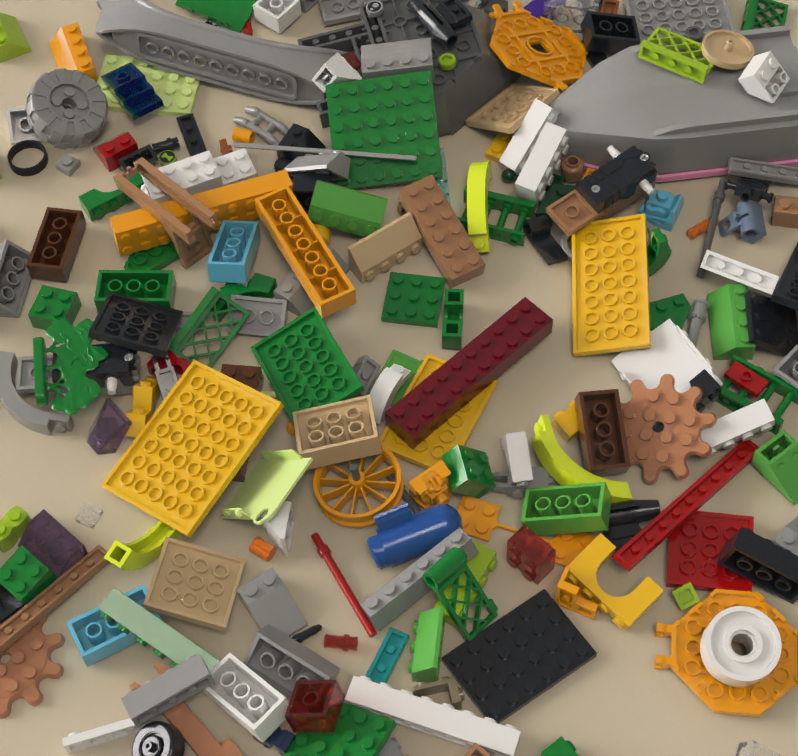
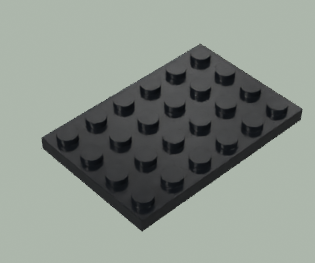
(519, 657)

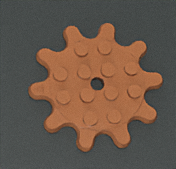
(680, 433)
(28, 667)

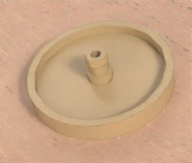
(727, 49)

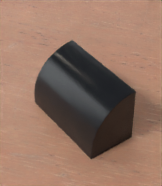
(145, 152)

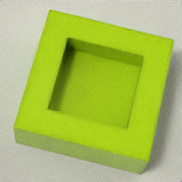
(685, 596)

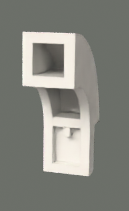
(386, 388)

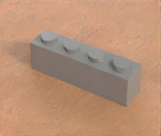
(167, 690)

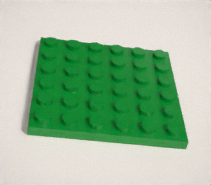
(390, 118)

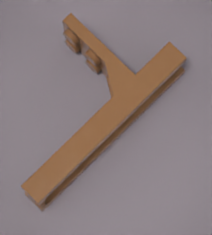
(190, 241)

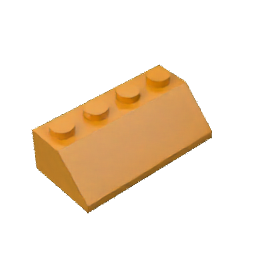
(71, 50)

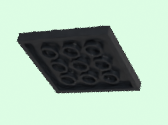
(135, 324)

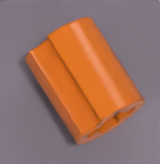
(262, 549)

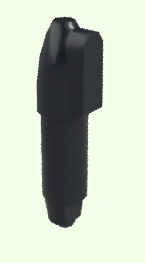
(300, 637)

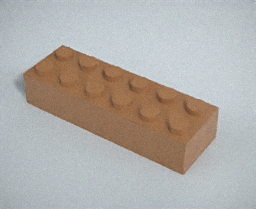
(441, 231)

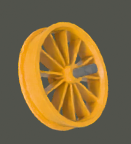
(359, 485)

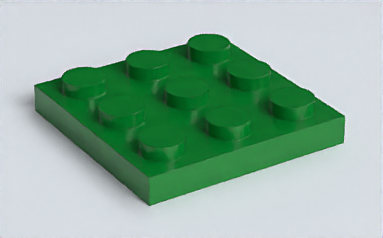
(413, 299)

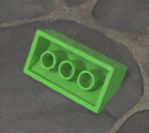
(346, 209)
(729, 322)

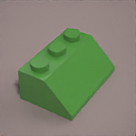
(427, 646)

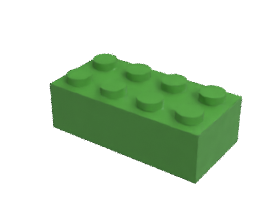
(567, 508)

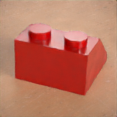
(115, 149)

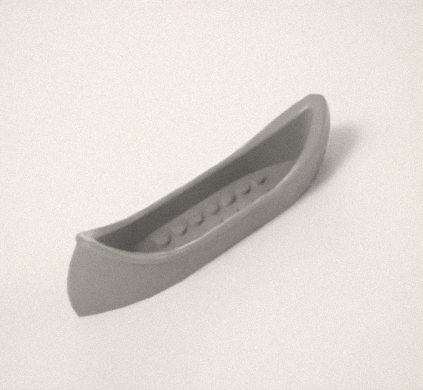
(214, 53)

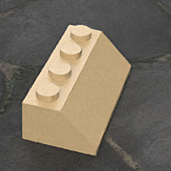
(384, 248)

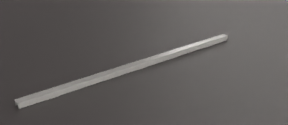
(329, 151)

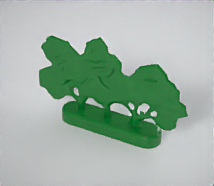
(73, 360)

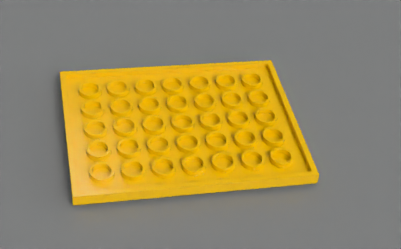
(192, 447)

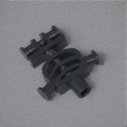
(751, 189)

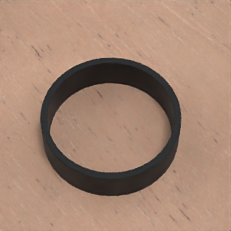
(25, 145)

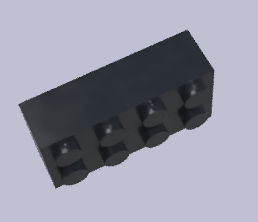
(762, 563)

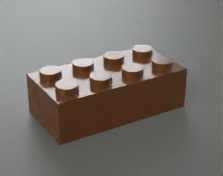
(56, 244)
(602, 432)

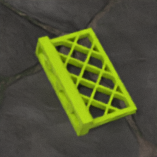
(674, 60)

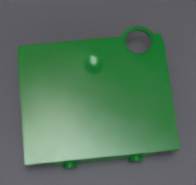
(225, 13)

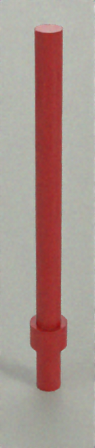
(325, 553)

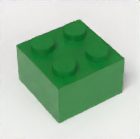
(53, 305)
(469, 471)
(25, 575)

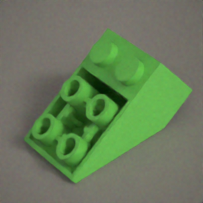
(779, 464)

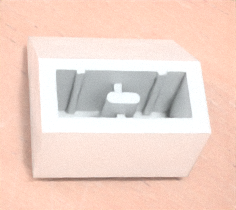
(335, 71)
(764, 77)

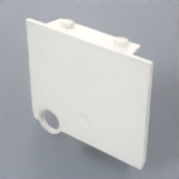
(669, 354)

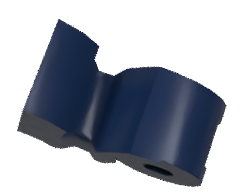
(280, 739)

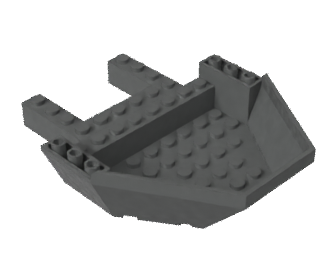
(457, 92)

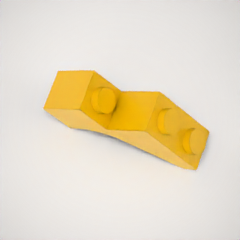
(144, 400)

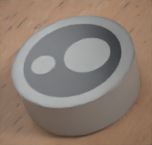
(374, 8)

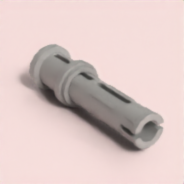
(697, 318)

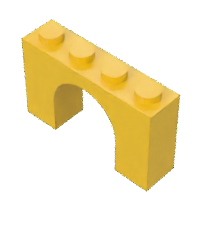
(624, 609)

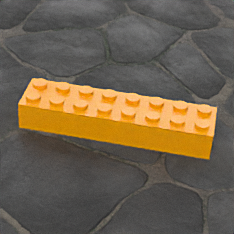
(305, 251)

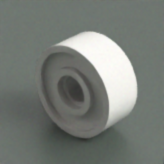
(755, 632)

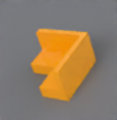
(571, 597)

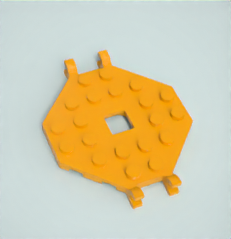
(512, 43)
(688, 665)

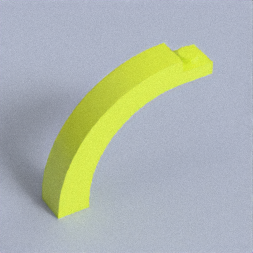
(477, 204)
(563, 468)
(141, 551)

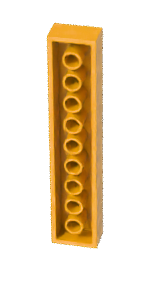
(236, 202)

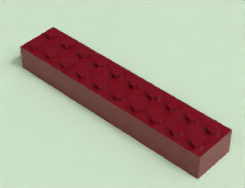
(468, 372)

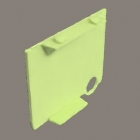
(267, 486)

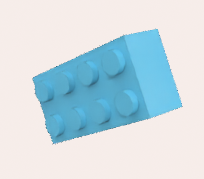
(233, 251)
(98, 637)

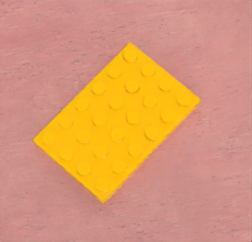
(451, 433)

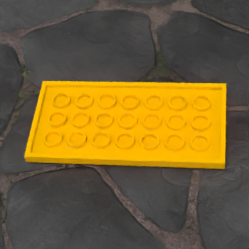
(610, 286)

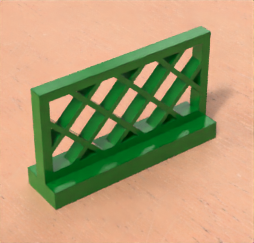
(753, 9)
(198, 317)

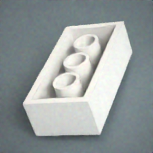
(542, 163)
(247, 697)

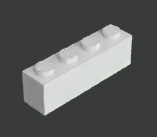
(527, 135)
(739, 426)

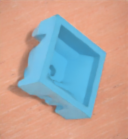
(662, 209)

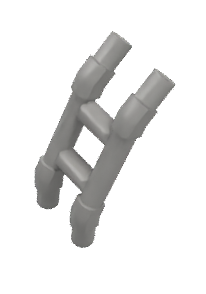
(260, 115)

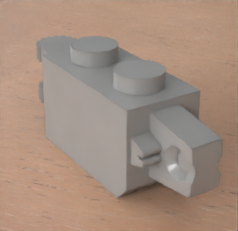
(540, 479)

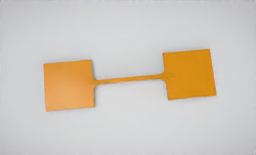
(481, 517)

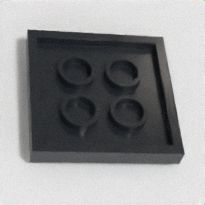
(770, 323)

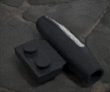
(442, 18)
(626, 517)

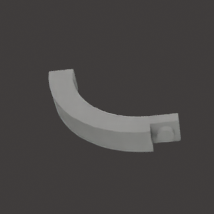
(21, 411)

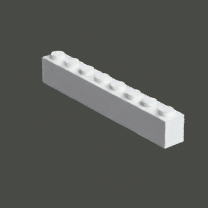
(433, 718)

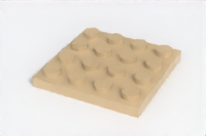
(510, 107)
(194, 584)

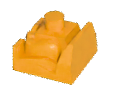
(431, 486)

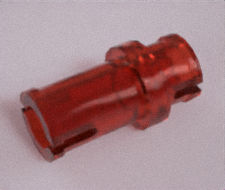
(342, 642)

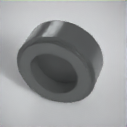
(694, 33)

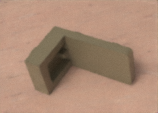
(441, 685)

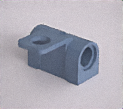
(747, 219)

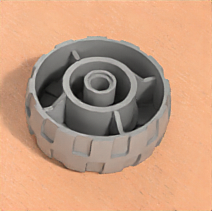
(66, 108)

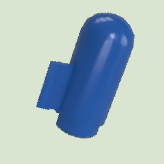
(409, 535)

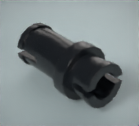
(169, 144)

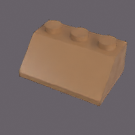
(785, 211)

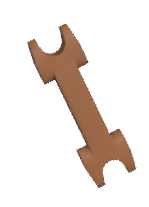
(193, 731)

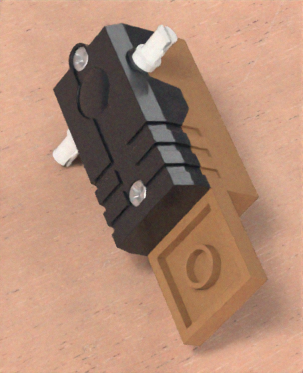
(605, 190)

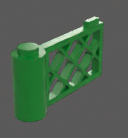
(447, 571)

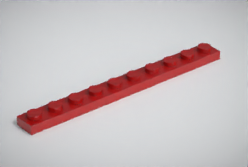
(685, 505)

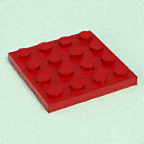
(697, 548)

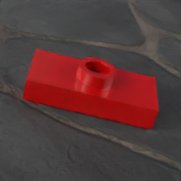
(746, 379)

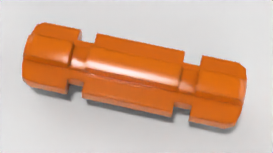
(699, 228)

